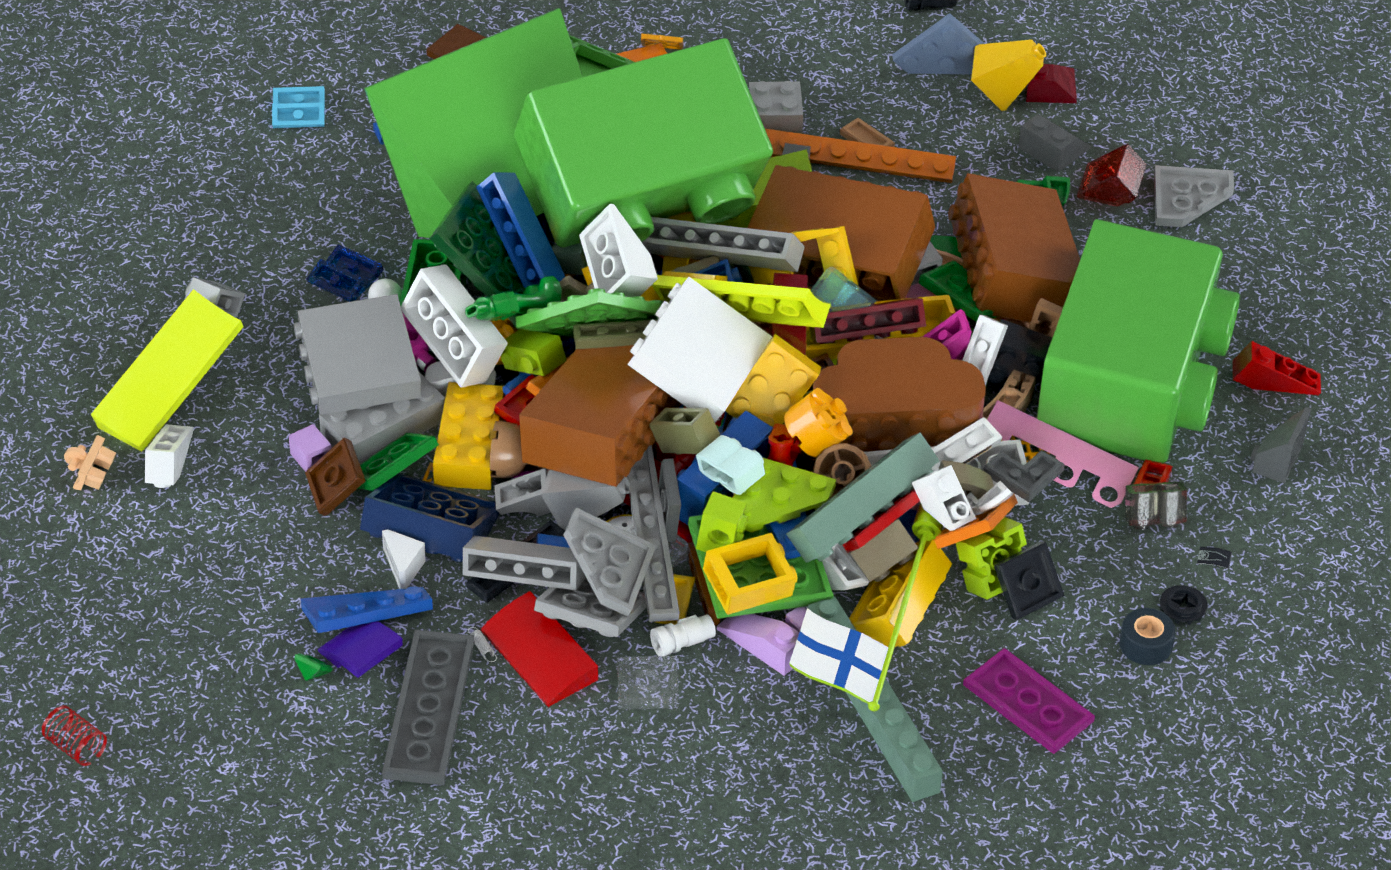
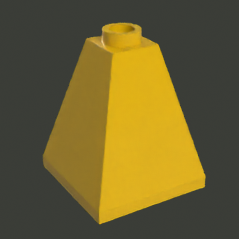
(1006, 69)

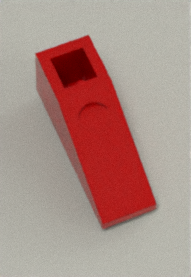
(1270, 371)

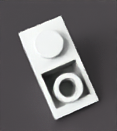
(944, 498)

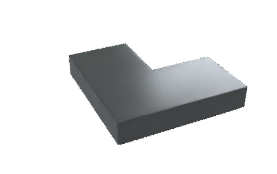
(1025, 479)

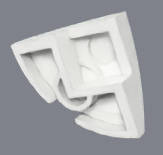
(991, 499)

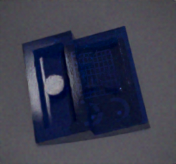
(345, 273)

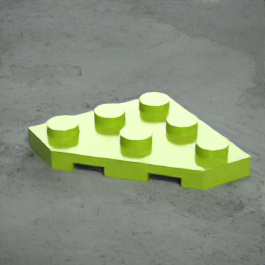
(784, 494)

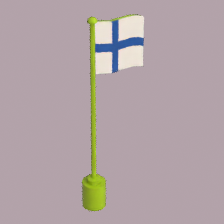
(847, 656)

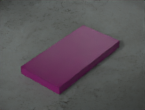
(1029, 700)

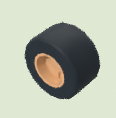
(1147, 636)

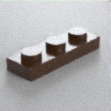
(700, 583)

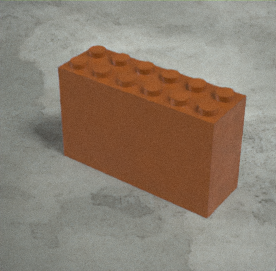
(882, 224)
(1013, 245)
(593, 416)

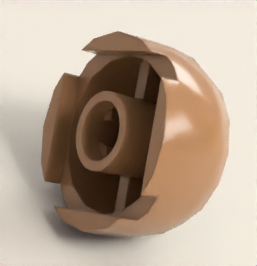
(506, 451)
(841, 463)

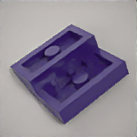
(361, 647)

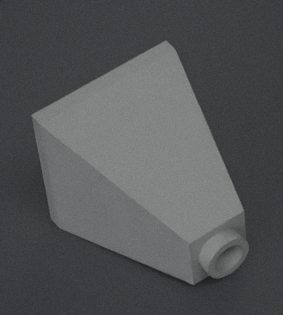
(567, 492)

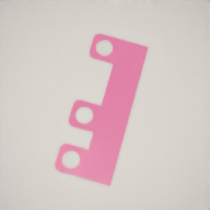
(1067, 449)

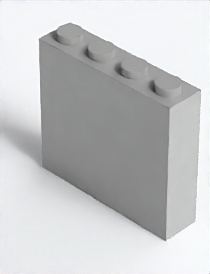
(357, 354)

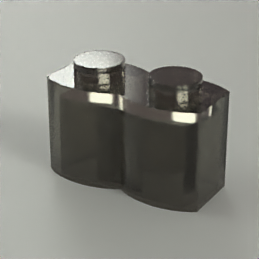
(1156, 504)

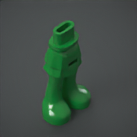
(509, 303)

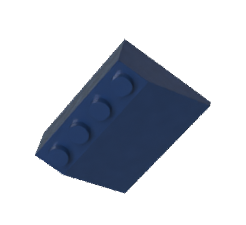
(428, 513)

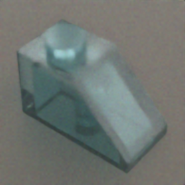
(840, 292)

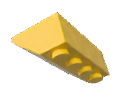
(882, 600)

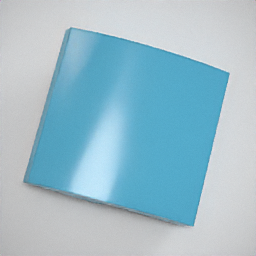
(298, 107)

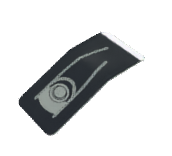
(1214, 556)

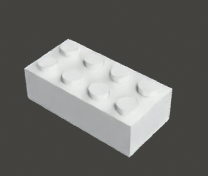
(462, 344)

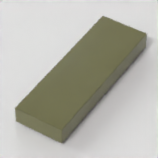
(609, 334)

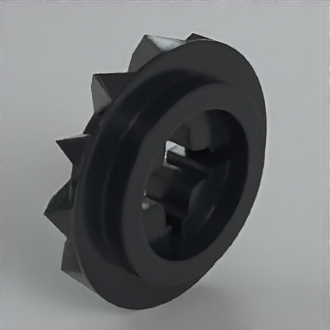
(1175, 595)

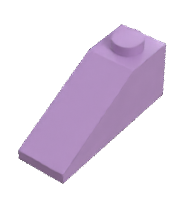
(763, 637)

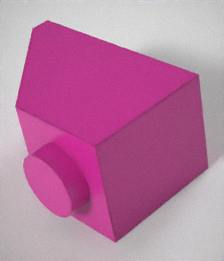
(953, 334)

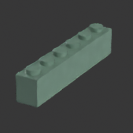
(862, 498)

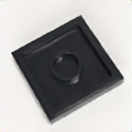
(1029, 580)

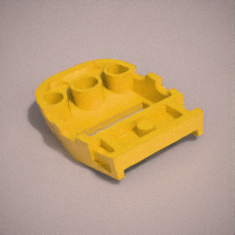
(833, 252)

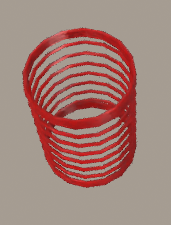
(83, 742)

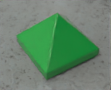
(311, 666)

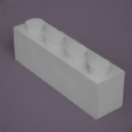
(522, 563)

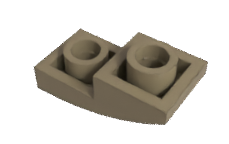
(970, 478)

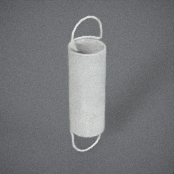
(482, 643)

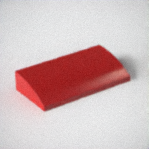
(540, 650)

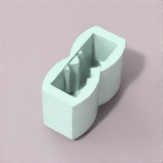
(731, 464)

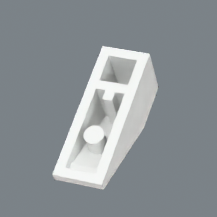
(167, 455)

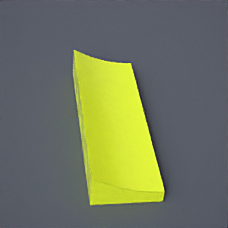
(759, 301)
(166, 371)

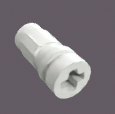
(687, 632)

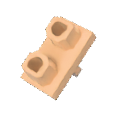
(98, 455)

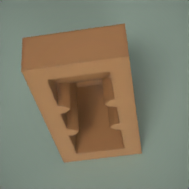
(1045, 317)

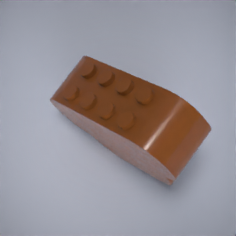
(903, 390)

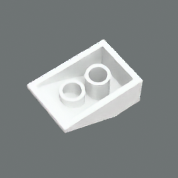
(617, 255)

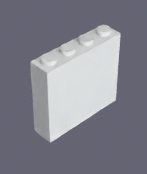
(698, 348)

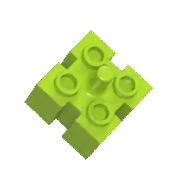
(986, 550)

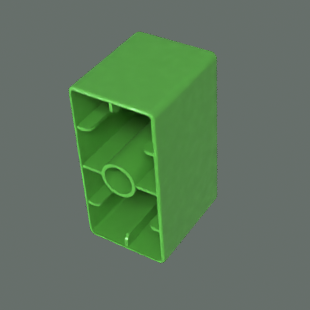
(646, 139)
(1132, 342)

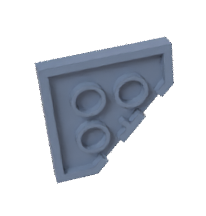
(940, 49)

